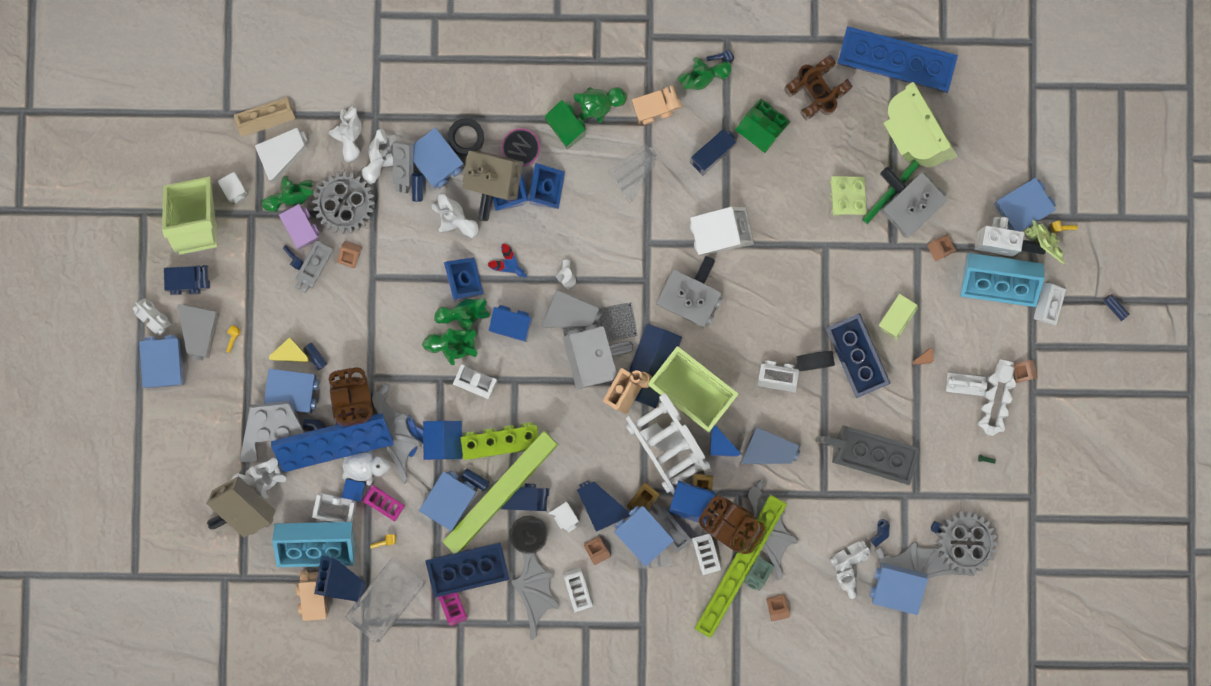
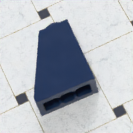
(713, 151)
(600, 506)
(338, 581)

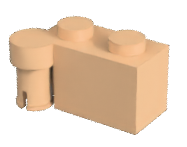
(656, 105)
(625, 389)
(312, 605)

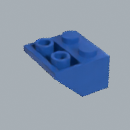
(510, 324)

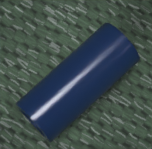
(417, 187)
(1116, 307)
(315, 356)
(475, 479)

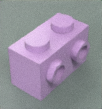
(299, 226)

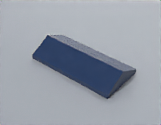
(651, 354)
(858, 355)
(467, 569)

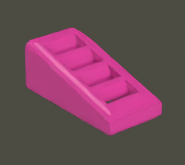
(369, 493)
(456, 619)

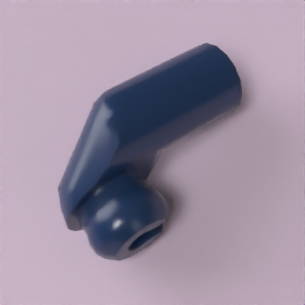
(313, 424)
(883, 532)

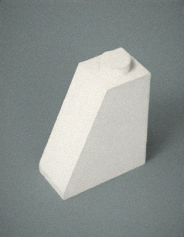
(280, 152)

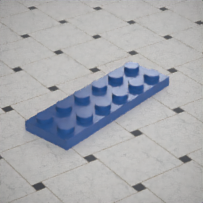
(897, 59)
(331, 443)

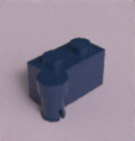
(186, 279)
(528, 499)

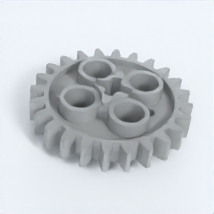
(358, 211)
(967, 524)

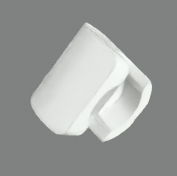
(566, 276)
(847, 582)

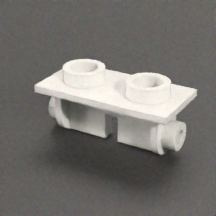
(145, 309)
(966, 384)
(858, 553)

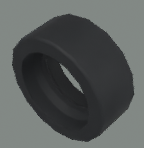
(465, 122)
(815, 360)

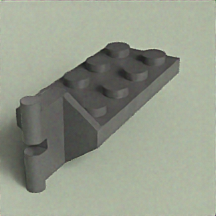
(872, 454)

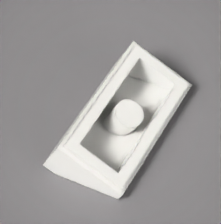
(1049, 303)

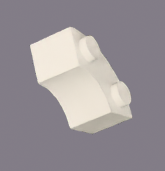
(665, 444)

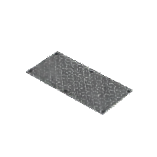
(617, 322)

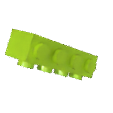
(498, 442)

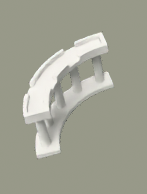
(687, 442)

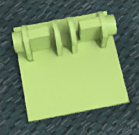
(848, 195)
(1047, 240)

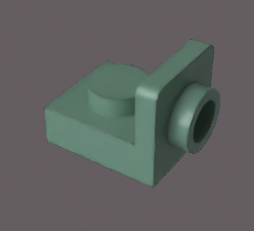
(758, 574)

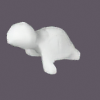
(348, 133)
(380, 155)
(453, 217)
(362, 466)
(263, 476)

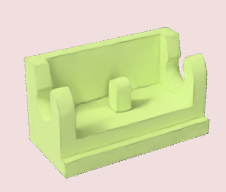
(898, 316)

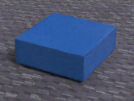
(353, 490)

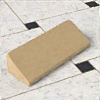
(264, 116)

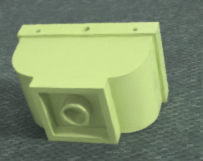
(917, 129)
(189, 215)
(693, 389)

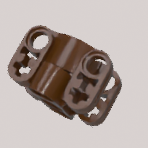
(807, 83)
(350, 397)
(732, 525)

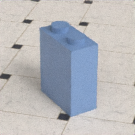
(436, 159)
(1025, 205)
(161, 362)
(292, 387)
(448, 500)
(643, 535)
(898, 588)

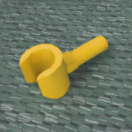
(1057, 227)
(234, 331)
(390, 539)

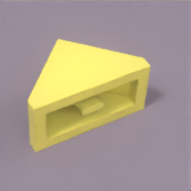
(289, 352)

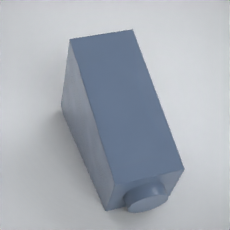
(769, 449)

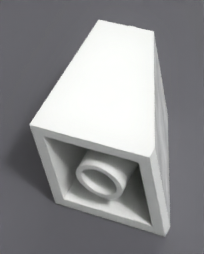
(721, 230)

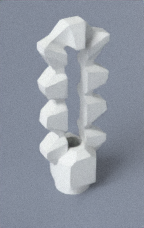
(1004, 374)

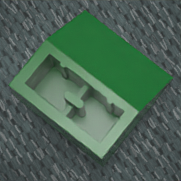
(565, 124)
(762, 125)

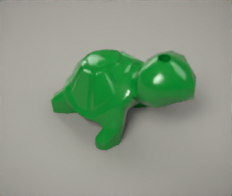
(703, 75)
(597, 102)
(290, 194)
(464, 313)
(453, 344)

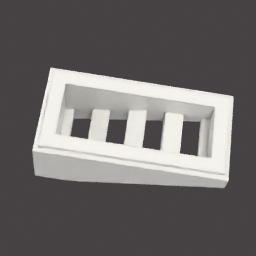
(696, 540)
(572, 574)

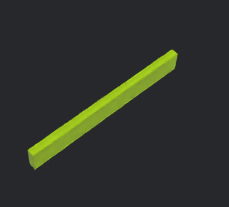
(500, 492)
(738, 571)

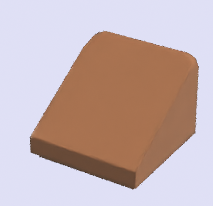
(941, 247)
(349, 254)
(925, 358)
(1025, 371)
(597, 550)
(778, 608)

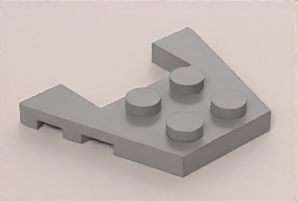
(268, 423)

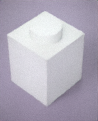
(233, 188)

